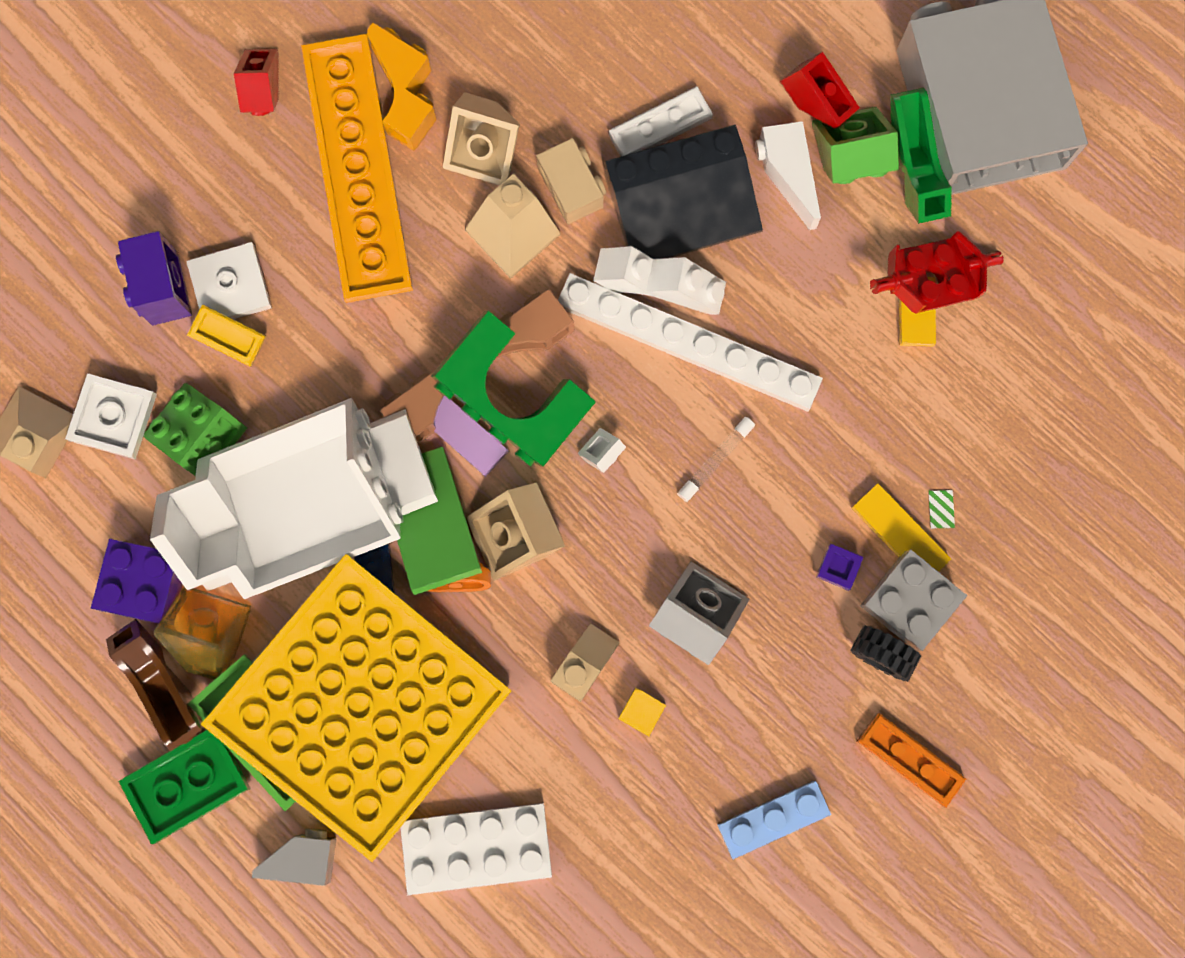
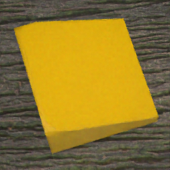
(642, 712)

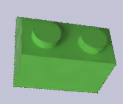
(858, 147)

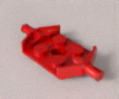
(954, 262)

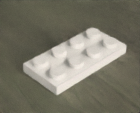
(476, 849)

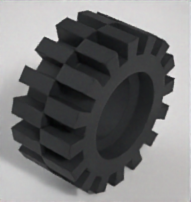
(886, 653)

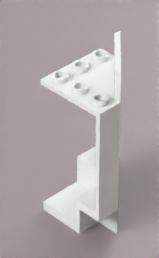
(293, 500)

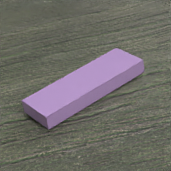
(468, 437)

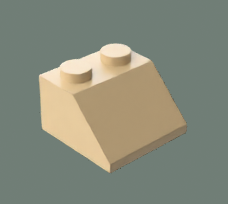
(515, 530)

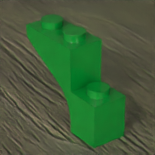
(926, 187)

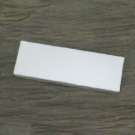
(661, 123)

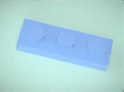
(773, 819)

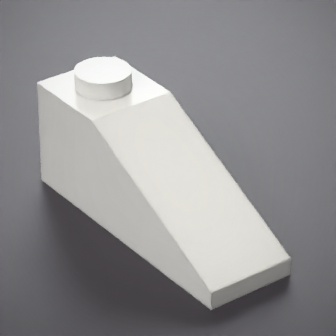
(789, 168)

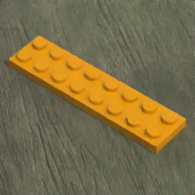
(356, 168)

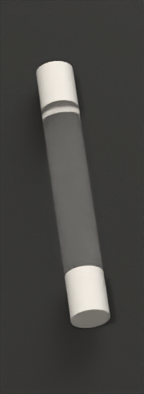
(716, 459)

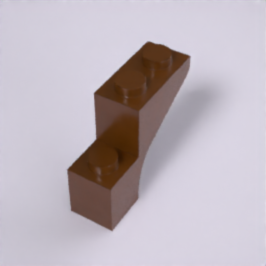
(156, 685)

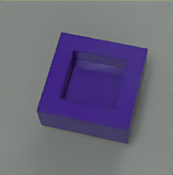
(839, 567)

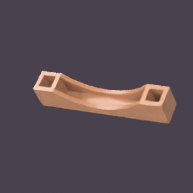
(537, 327)

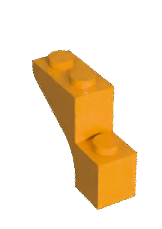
(406, 71)

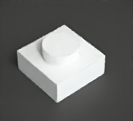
(601, 450)

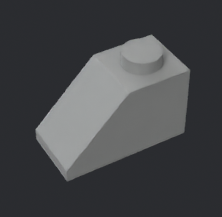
(302, 859)

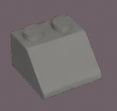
(699, 613)

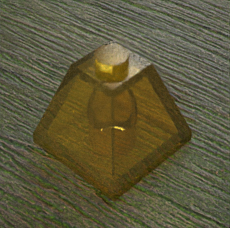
(203, 631)

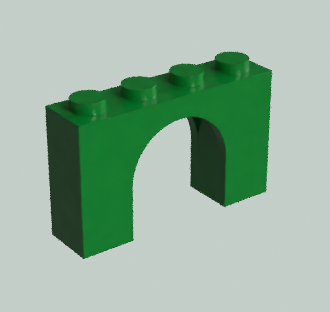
(464, 377)

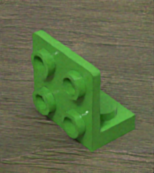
(193, 428)

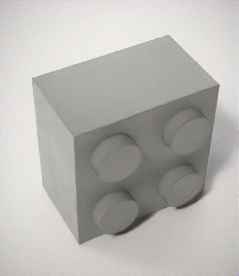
(913, 600)

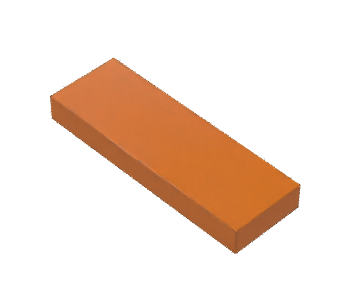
(911, 760)

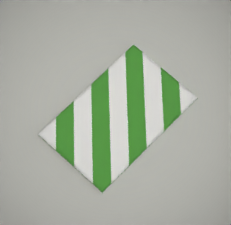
(941, 509)

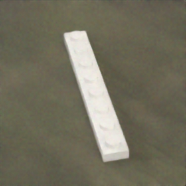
(689, 342)

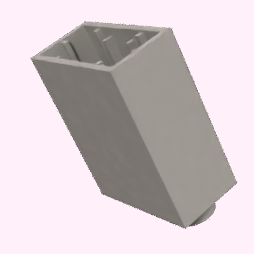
(993, 90)

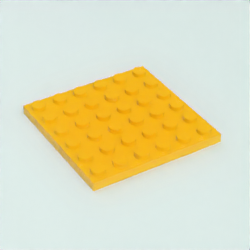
(357, 708)

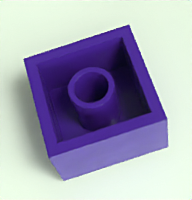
(153, 278)
(135, 582)

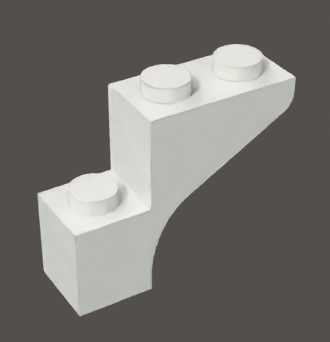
(667, 279)

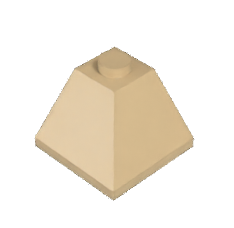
(481, 139)
(512, 226)
(33, 432)

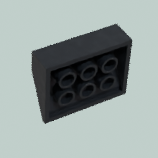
(684, 194)

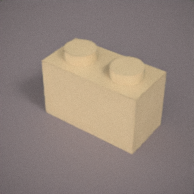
(570, 180)

